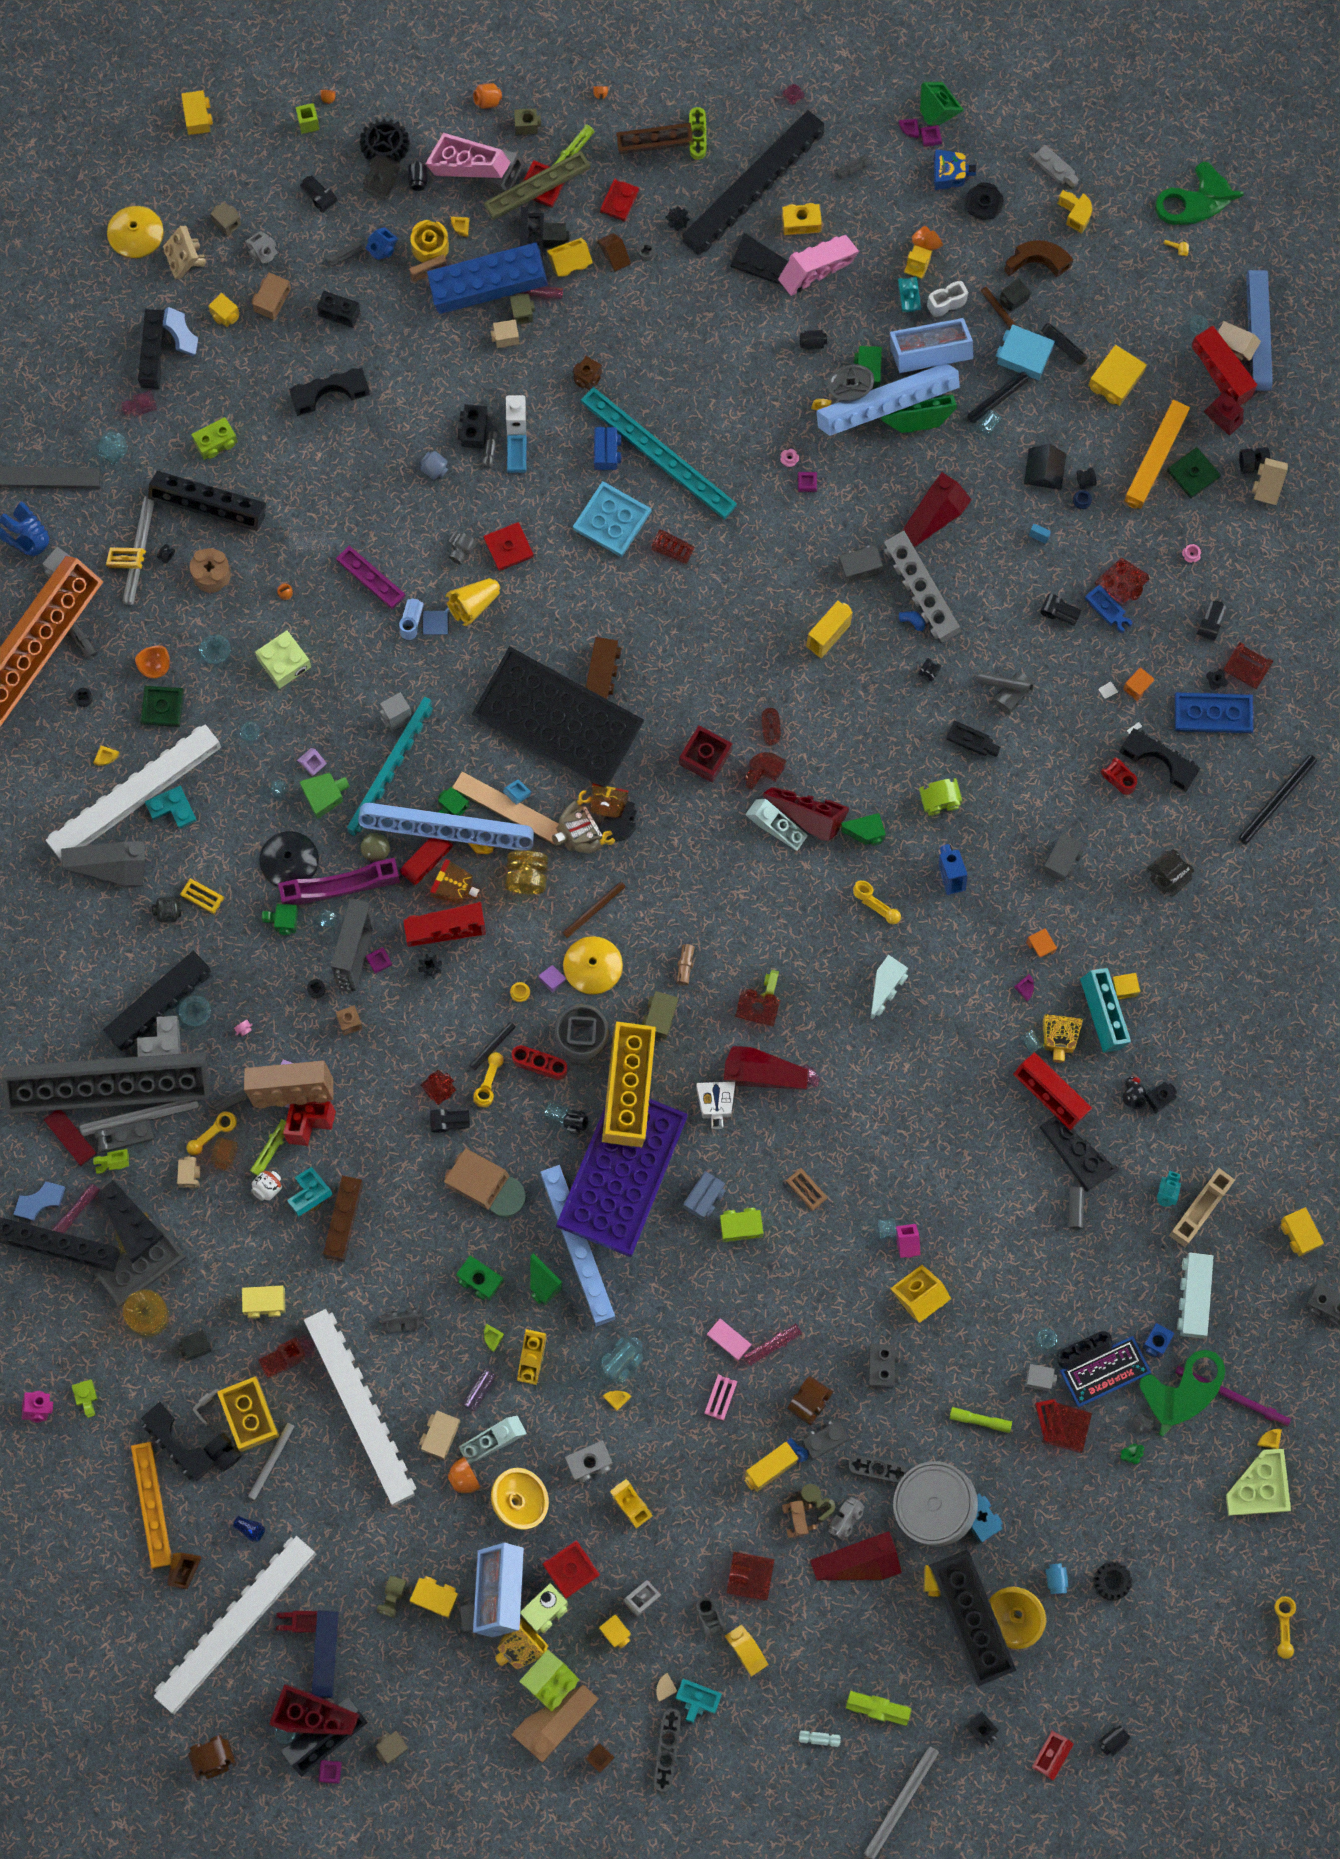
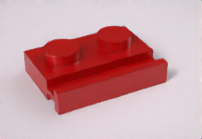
(619, 200)

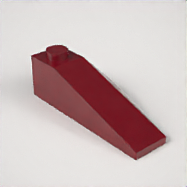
(940, 505)
(815, 817)
(759, 1069)
(865, 1560)
(307, 1713)

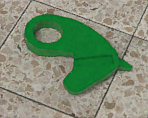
(1210, 199)
(1190, 1398)

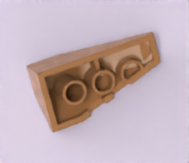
(547, 1729)

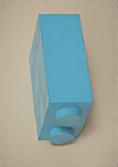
(1024, 352)

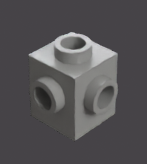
(261, 247)

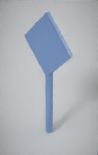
(435, 622)

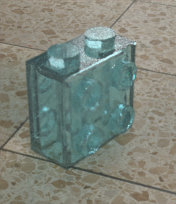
(626, 1354)

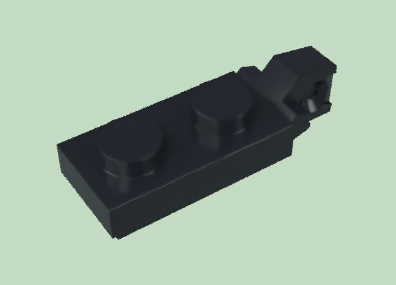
(972, 739)

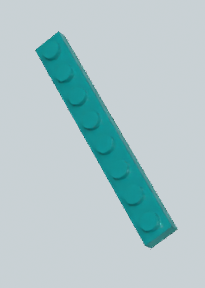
(395, 759)

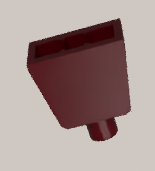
(1225, 412)

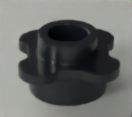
(1213, 684)

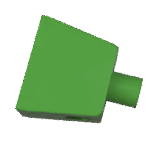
(324, 793)

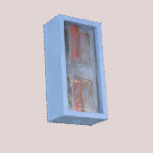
(931, 345)
(498, 1590)

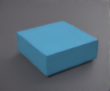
(1039, 533)
(517, 791)

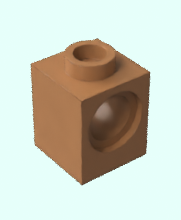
(349, 1020)

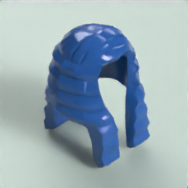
(32, 537)

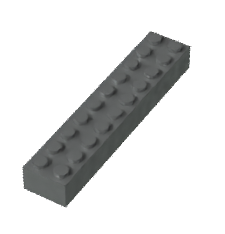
(106, 1082)

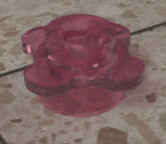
(794, 88)

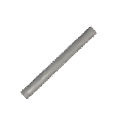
(271, 1461)

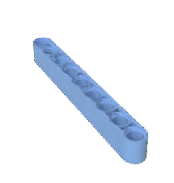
(453, 831)

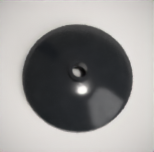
(300, 865)

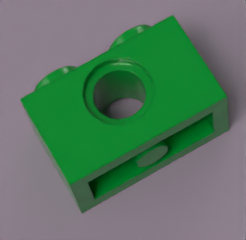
(472, 1268)

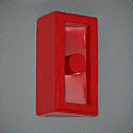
(1052, 1755)

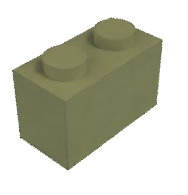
(661, 1013)

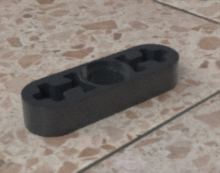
(1064, 343)
(1096, 1339)

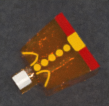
(607, 800)
(453, 884)

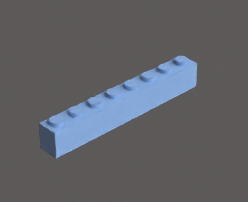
(888, 399)
(579, 1251)

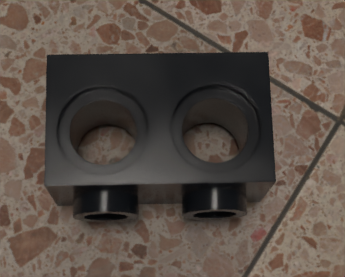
(338, 309)
(475, 426)

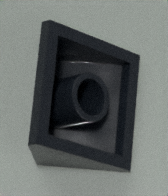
(1045, 467)

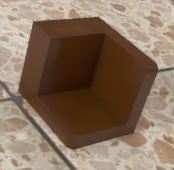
(599, 1758)

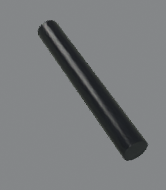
(492, 1046)

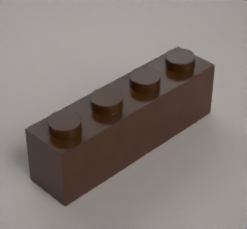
(655, 138)
(603, 666)
(343, 1218)

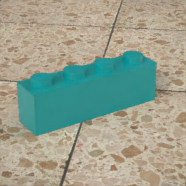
(1105, 1010)

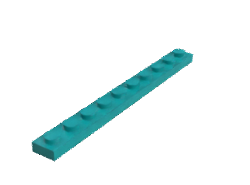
(659, 453)

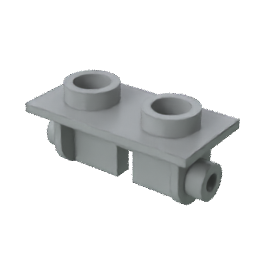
(843, 1526)

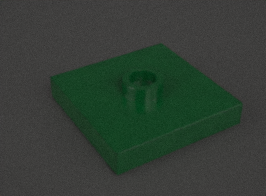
(1193, 472)
(162, 706)

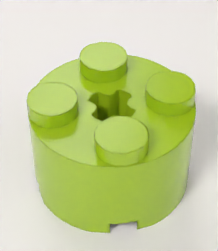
(940, 796)

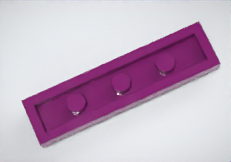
(370, 577)

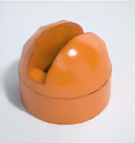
(597, 90)
(328, 96)
(286, 594)

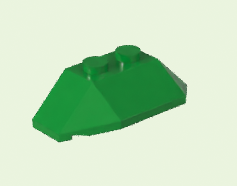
(922, 415)

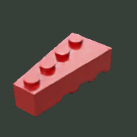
(1224, 365)
(445, 925)

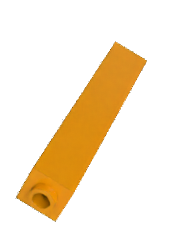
(1156, 454)

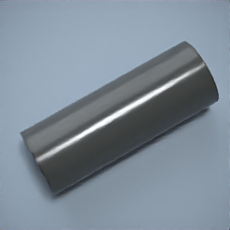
(1076, 1207)

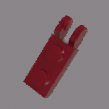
(301, 1621)

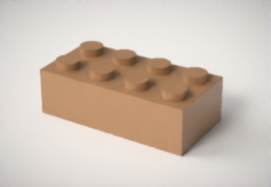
(288, 1084)

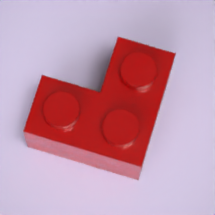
(304, 1118)

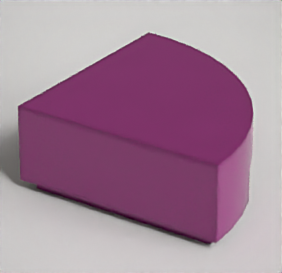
(910, 127)
(1025, 987)

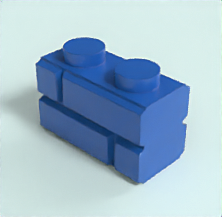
(605, 448)

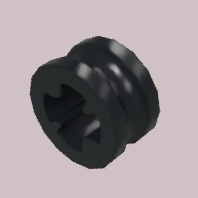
(166, 553)
(83, 703)
(311, 992)

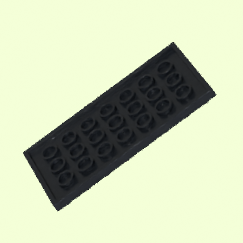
(558, 717)

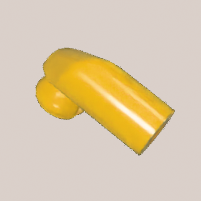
(481, 849)

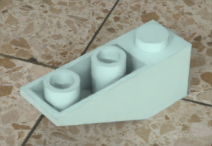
(776, 823)
(887, 979)
(493, 1439)

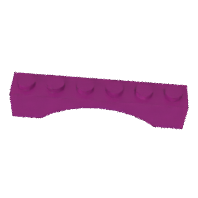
(310, 890)

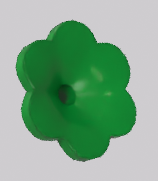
(1132, 1453)

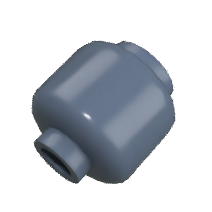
(434, 465)

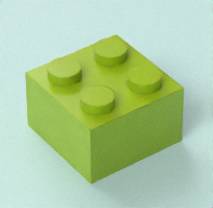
(549, 1680)

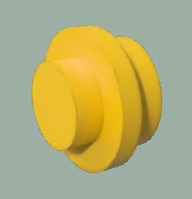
(520, 992)

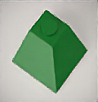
(938, 103)
(542, 1281)

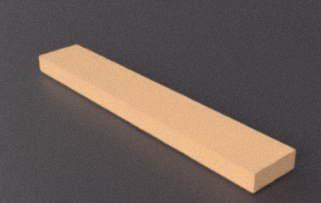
(503, 806)

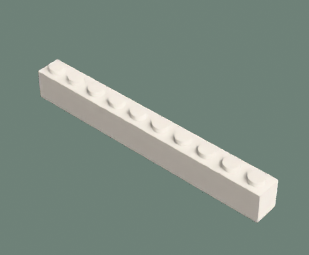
(139, 788)
(359, 1407)
(235, 1624)

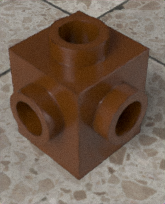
(587, 373)

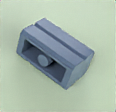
(704, 1195)

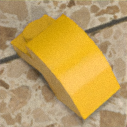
(1080, 210)
(918, 262)
(631, 1503)
(746, 1650)

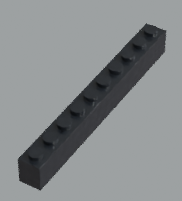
(753, 183)

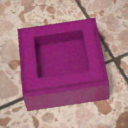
(931, 136)
(807, 481)
(378, 960)
(330, 1772)

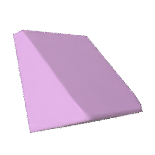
(312, 761)

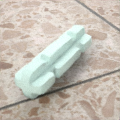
(819, 1738)

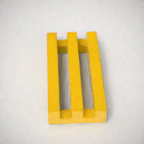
(133, 565)
(220, 898)

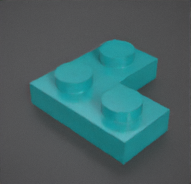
(172, 802)
(313, 1192)

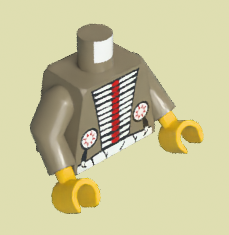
(579, 830)

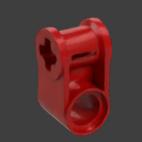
(1117, 773)

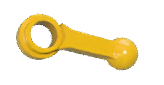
(891, 915)
(495, 1060)
(195, 1147)
(1285, 1649)

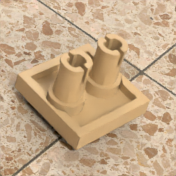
(182, 252)

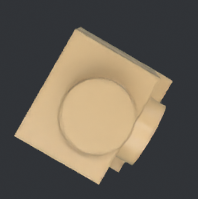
(188, 1172)

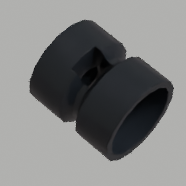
(1248, 459)
(223, 1452)

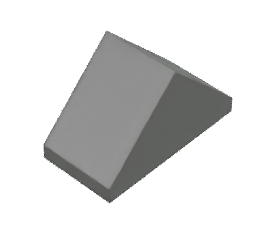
(641, 1598)

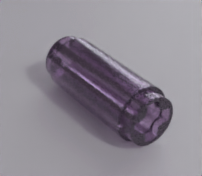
(479, 1390)

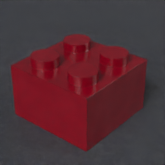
(705, 754)

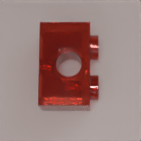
(765, 1016)

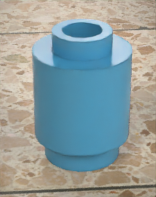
(1057, 1578)

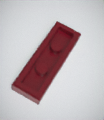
(70, 1137)

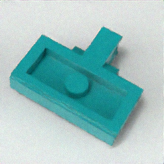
(697, 1699)

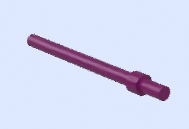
(1270, 1413)

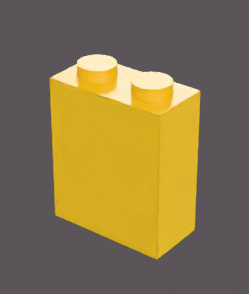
(1117, 375)
(829, 629)
(770, 1467)

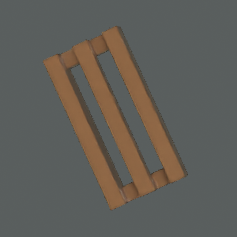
(420, 271)
(812, 1207)

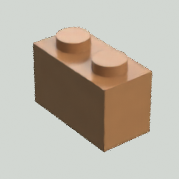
(271, 295)

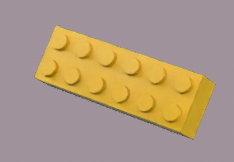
(629, 1084)

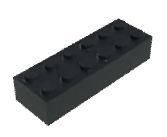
(972, 1618)

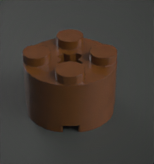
(810, 1400)
(211, 1758)

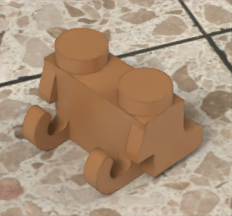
(798, 1517)

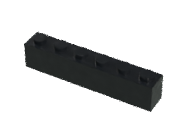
(157, 1000)

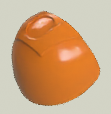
(927, 239)
(153, 661)
(462, 1477)

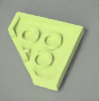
(1261, 1487)

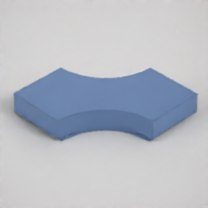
(175, 323)
(31, 1205)

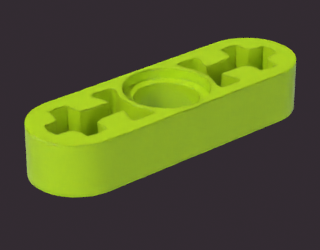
(702, 127)

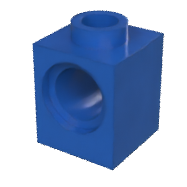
(1162, 1333)

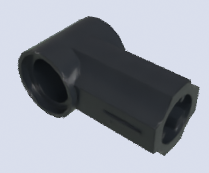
(320, 196)
(1056, 608)
(1210, 623)
(444, 1120)

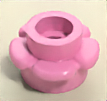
(789, 462)
(1191, 549)
(243, 1028)

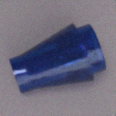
(251, 1529)

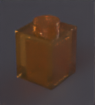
(224, 1153)

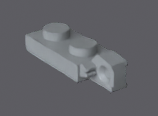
(1055, 166)

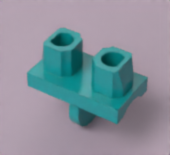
(909, 294)
(1169, 1189)

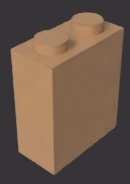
(476, 1178)

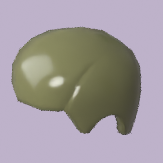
(375, 847)

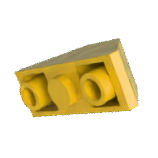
(531, 1356)

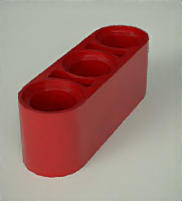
(425, 859)
(532, 1055)

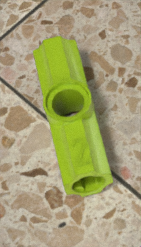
(878, 1708)

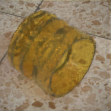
(526, 872)
(157, 1316)

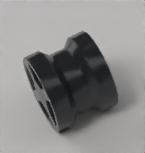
(1086, 478)
(930, 669)

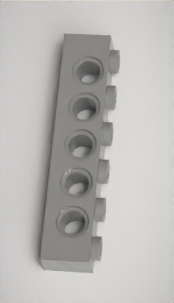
(899, 544)

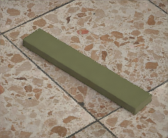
(537, 185)

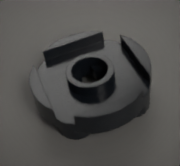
(988, 210)

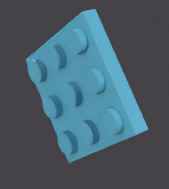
(612, 519)

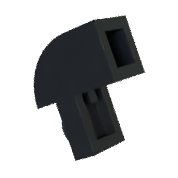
(621, 827)

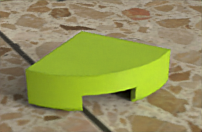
(492, 1337)

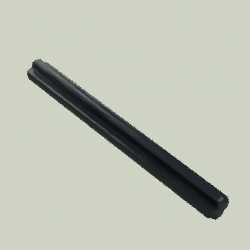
(1277, 799)

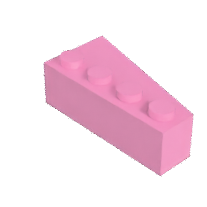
(466, 158)
(817, 263)

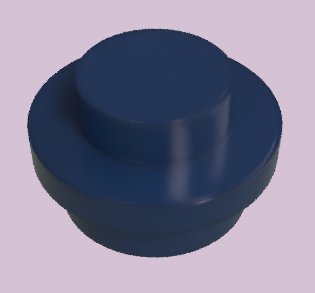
(1082, 499)

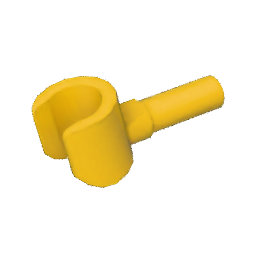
(1183, 247)

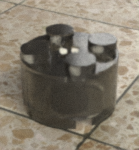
(1170, 872)

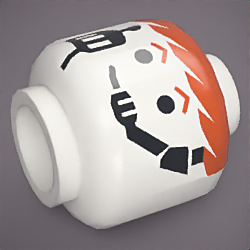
(266, 1185)

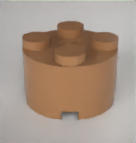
(220, 571)

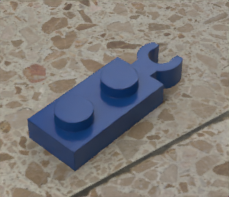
(1107, 608)

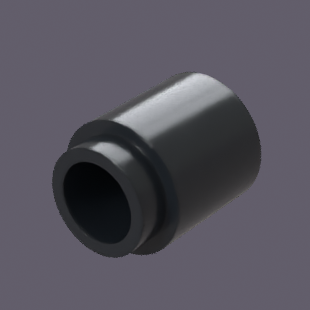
(417, 176)
(813, 339)
(1114, 1741)

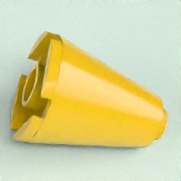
(471, 600)

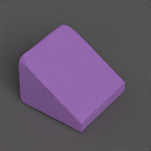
(552, 978)

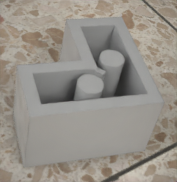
(167, 1039)

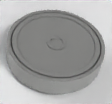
(935, 1504)

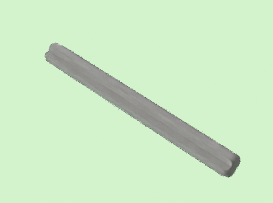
(140, 542)
(137, 1116)
(901, 1803)

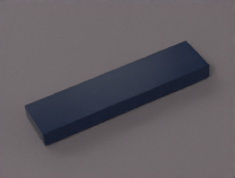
(325, 1653)

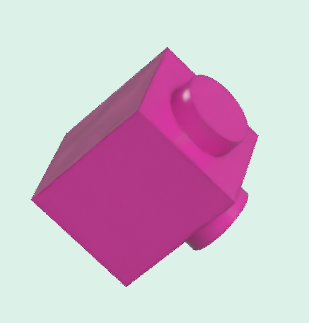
(908, 1240)

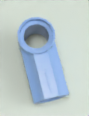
(411, 618)

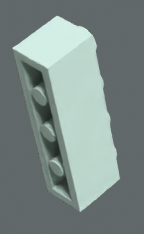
(1196, 1295)

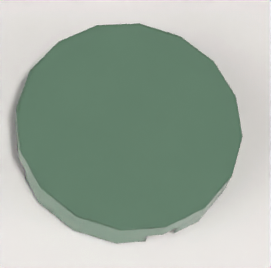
(509, 1199)

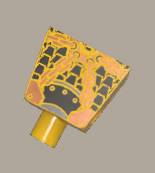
(1060, 1035)
(521, 1646)

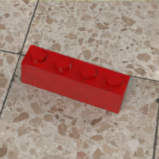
(1052, 1091)

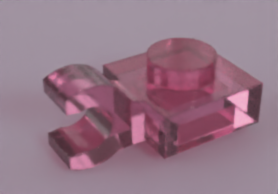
(141, 403)

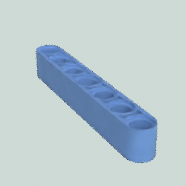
(1260, 326)

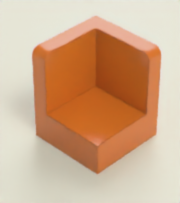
(1138, 684)
(1042, 943)

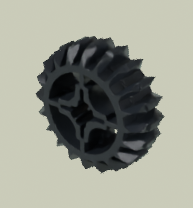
(387, 133)

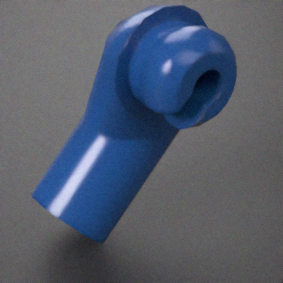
(914, 617)
(801, 1452)

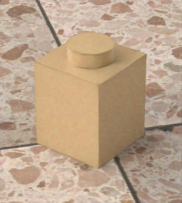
(505, 333)

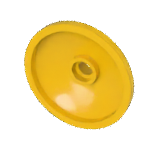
(135, 241)
(597, 977)
(529, 1498)
(1016, 1630)

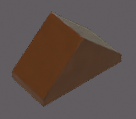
(615, 251)
(182, 1569)

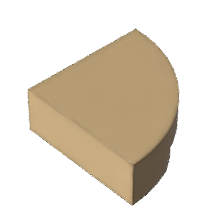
(665, 1688)

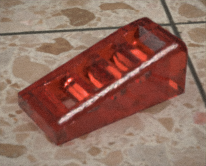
(670, 552)

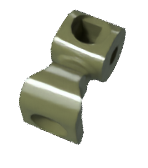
(811, 1494)
(394, 1591)

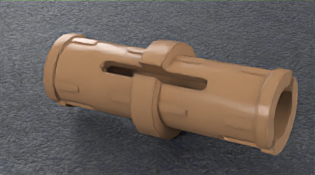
(685, 964)

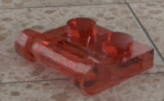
(1244, 669)

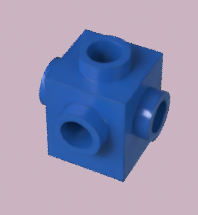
(381, 243)

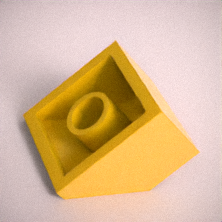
(921, 1293)

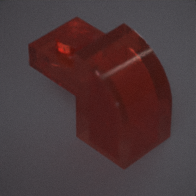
(764, 764)
(284, 1358)

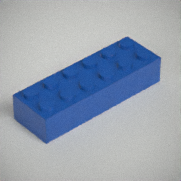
(487, 278)

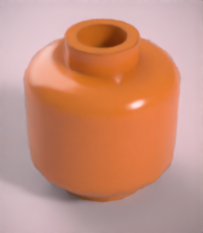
(487, 96)

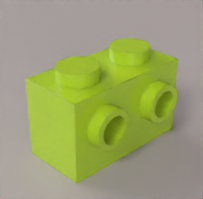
(214, 438)
(741, 1225)

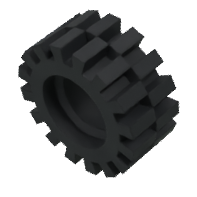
(1125, 1581)

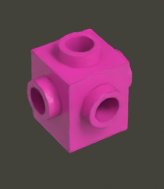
(36, 1406)

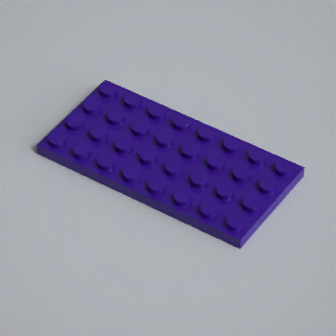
(621, 1182)

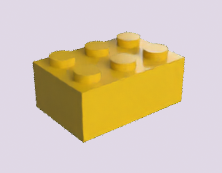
(248, 1414)

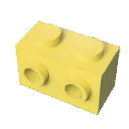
(263, 1300)

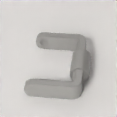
(202, 1402)

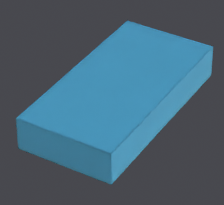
(516, 453)

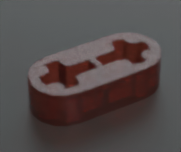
(775, 726)

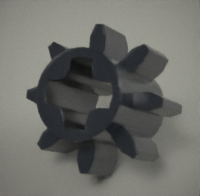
(681, 221)
(432, 971)
(576, 1121)

